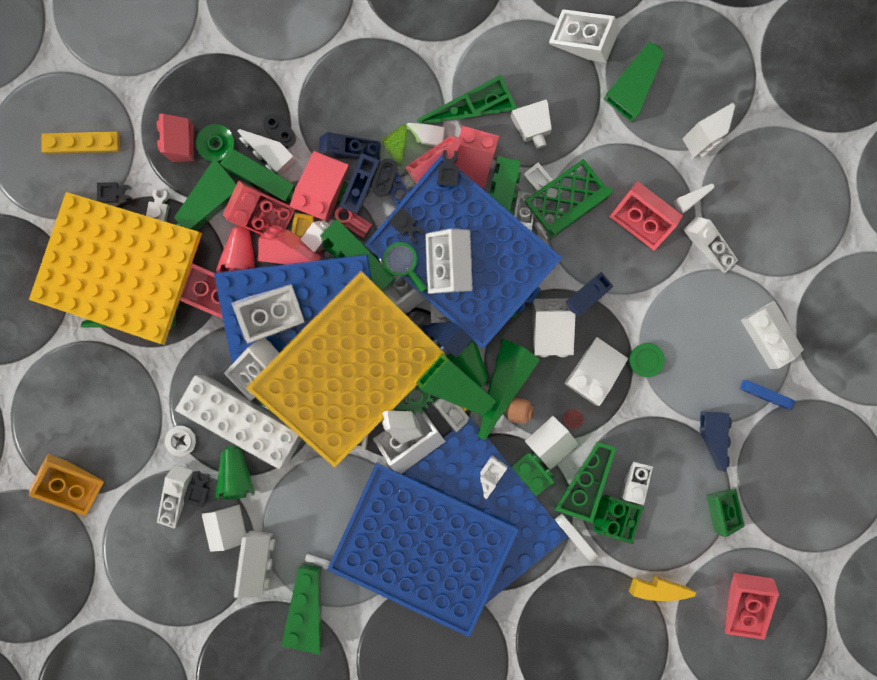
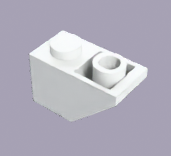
(312, 235)
(402, 425)
(636, 483)

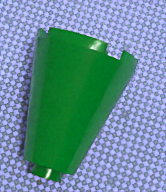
(471, 363)
(233, 475)

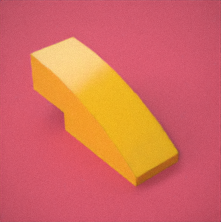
(660, 590)

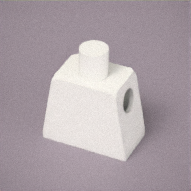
(533, 122)

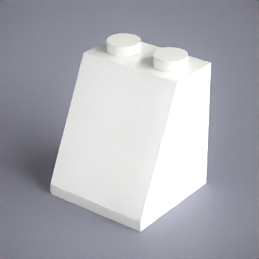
(552, 327)

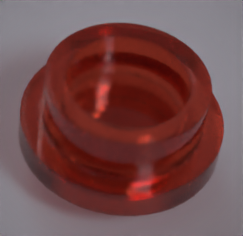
(573, 419)

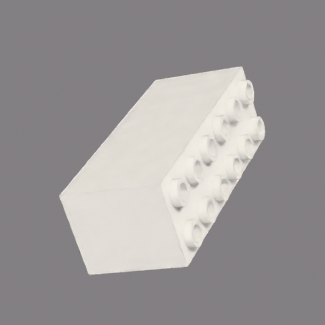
(239, 420)

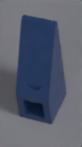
(348, 147)
(589, 294)
(447, 337)
(715, 431)

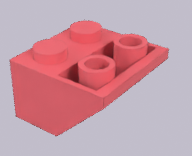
(176, 138)

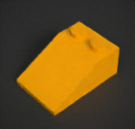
(65, 485)

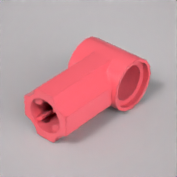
(354, 223)

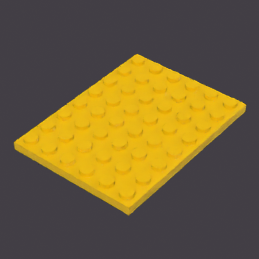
(115, 267)
(345, 370)

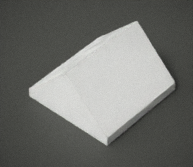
(551, 442)
(224, 528)

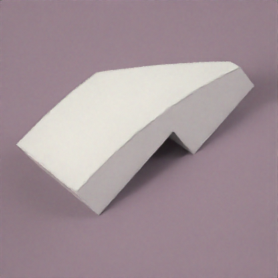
(426, 133)
(491, 474)

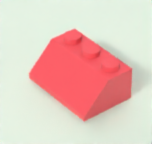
(646, 216)

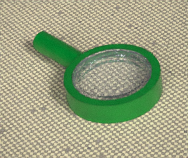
(401, 261)

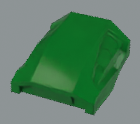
(617, 519)

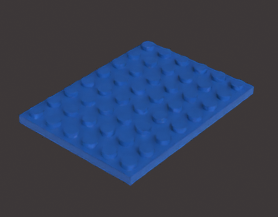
(505, 254)
(312, 281)
(456, 471)
(423, 549)

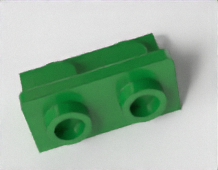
(532, 473)

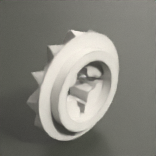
(171, 441)

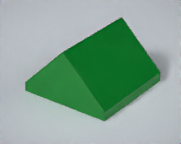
(725, 512)

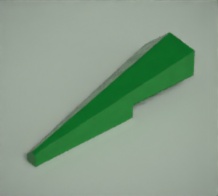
(483, 100)
(511, 372)

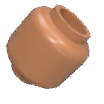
(520, 411)

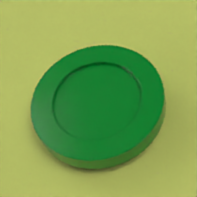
(647, 360)

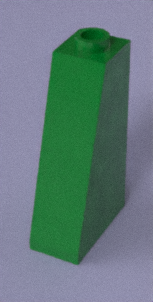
(633, 85)
(257, 175)
(206, 198)
(453, 385)

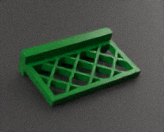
(578, 211)

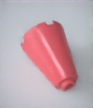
(237, 251)

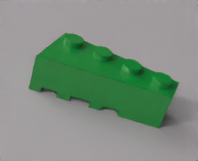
(504, 182)
(342, 243)
(587, 485)
(304, 618)

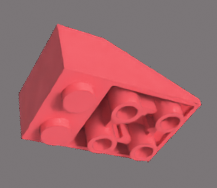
(256, 209)

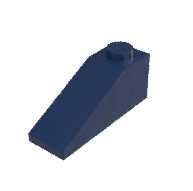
(360, 184)

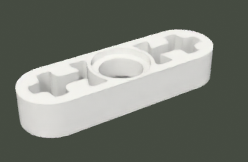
(576, 538)

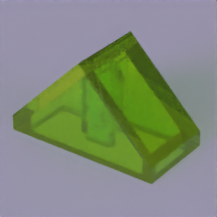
(395, 143)

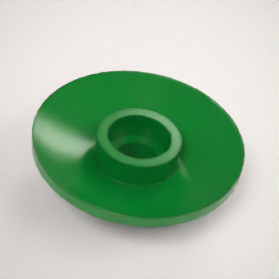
(209, 136)

